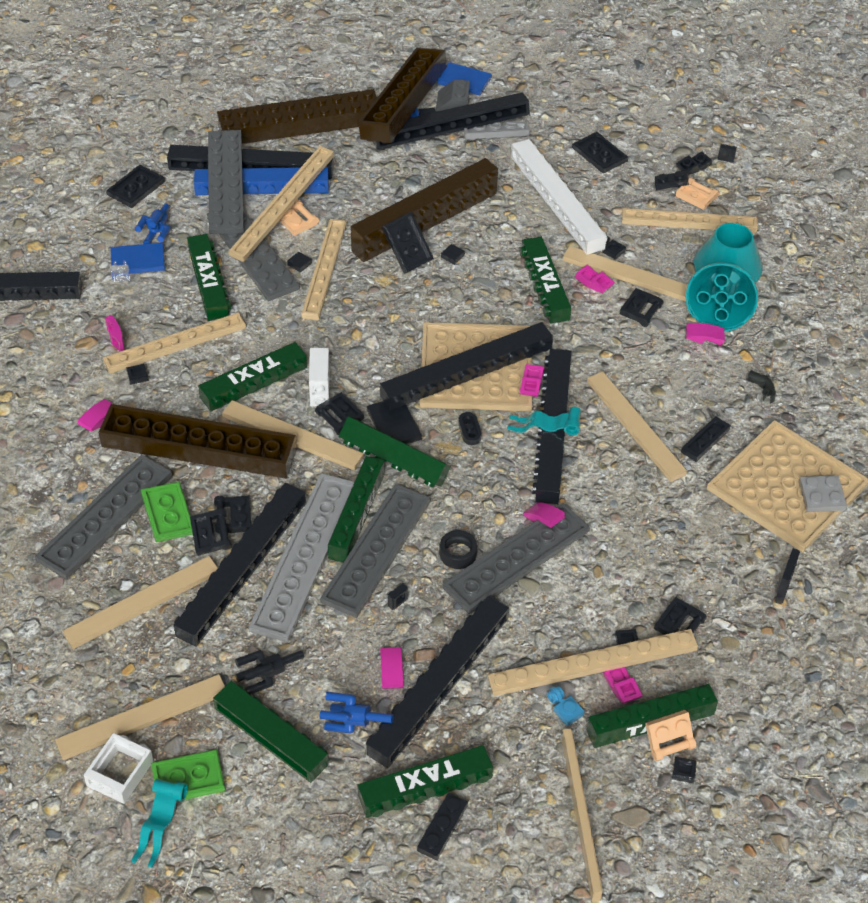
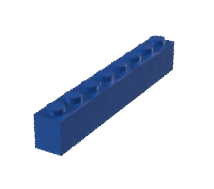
(264, 181)

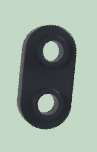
(469, 428)

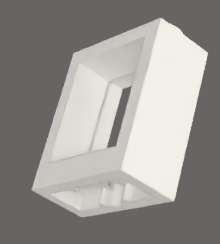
(319, 375)
(108, 786)

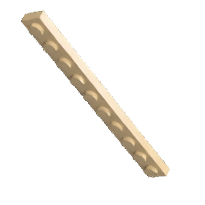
(281, 204)
(592, 662)

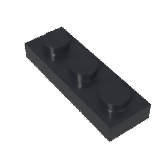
(705, 439)
(442, 826)

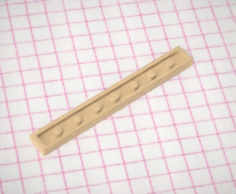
(684, 219)
(324, 269)
(626, 273)
(174, 343)
(637, 427)
(304, 439)
(139, 603)
(139, 717)
(582, 818)

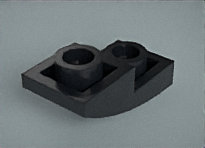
(694, 164)

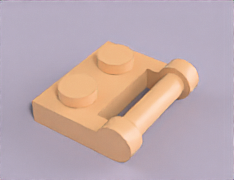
(697, 194)
(294, 222)
(668, 729)

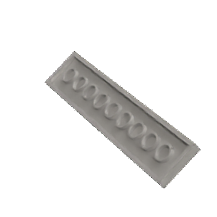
(301, 560)

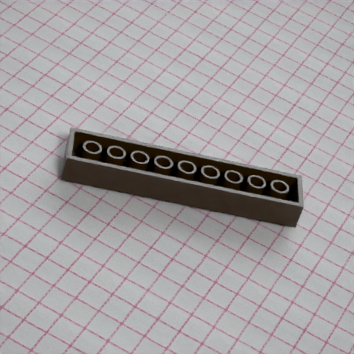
(402, 95)
(297, 116)
(428, 207)
(198, 441)

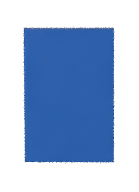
(477, 78)
(140, 257)

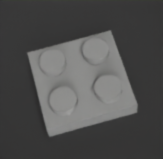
(822, 493)

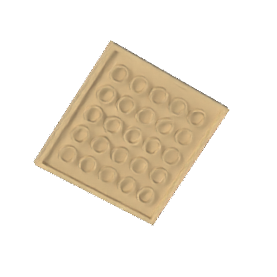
(488, 392)
(767, 488)

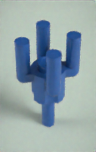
(155, 223)
(351, 714)

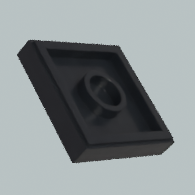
(787, 576)

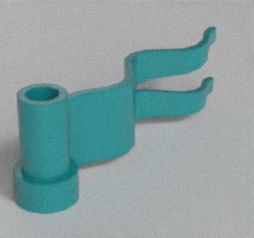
(568, 421)
(160, 817)

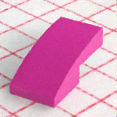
(593, 280)
(700, 332)
(115, 333)
(532, 380)
(94, 417)
(545, 513)
(391, 668)
(622, 685)

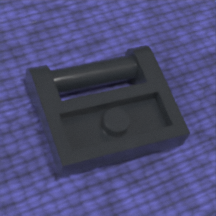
(637, 302)
(342, 408)
(239, 512)
(204, 532)
(676, 615)

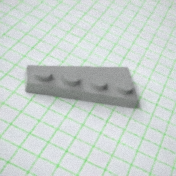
(497, 129)

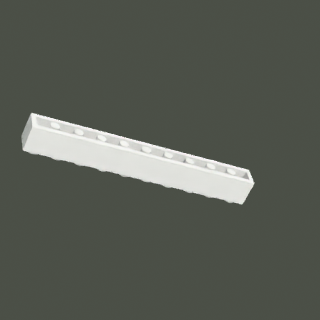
(558, 197)

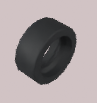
(462, 537)

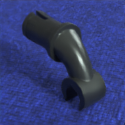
(765, 382)

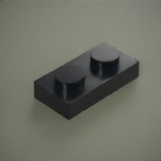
(671, 180)

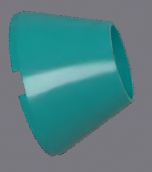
(732, 245)

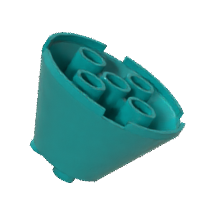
(722, 296)

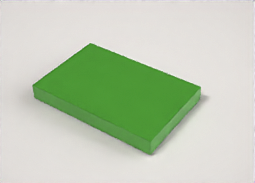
(167, 511)
(198, 770)

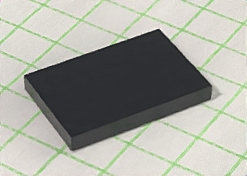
(600, 152)
(135, 186)
(407, 242)
(395, 423)

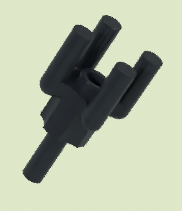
(264, 668)

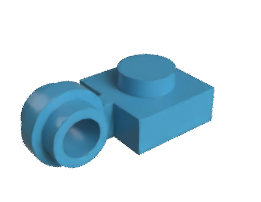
(568, 709)

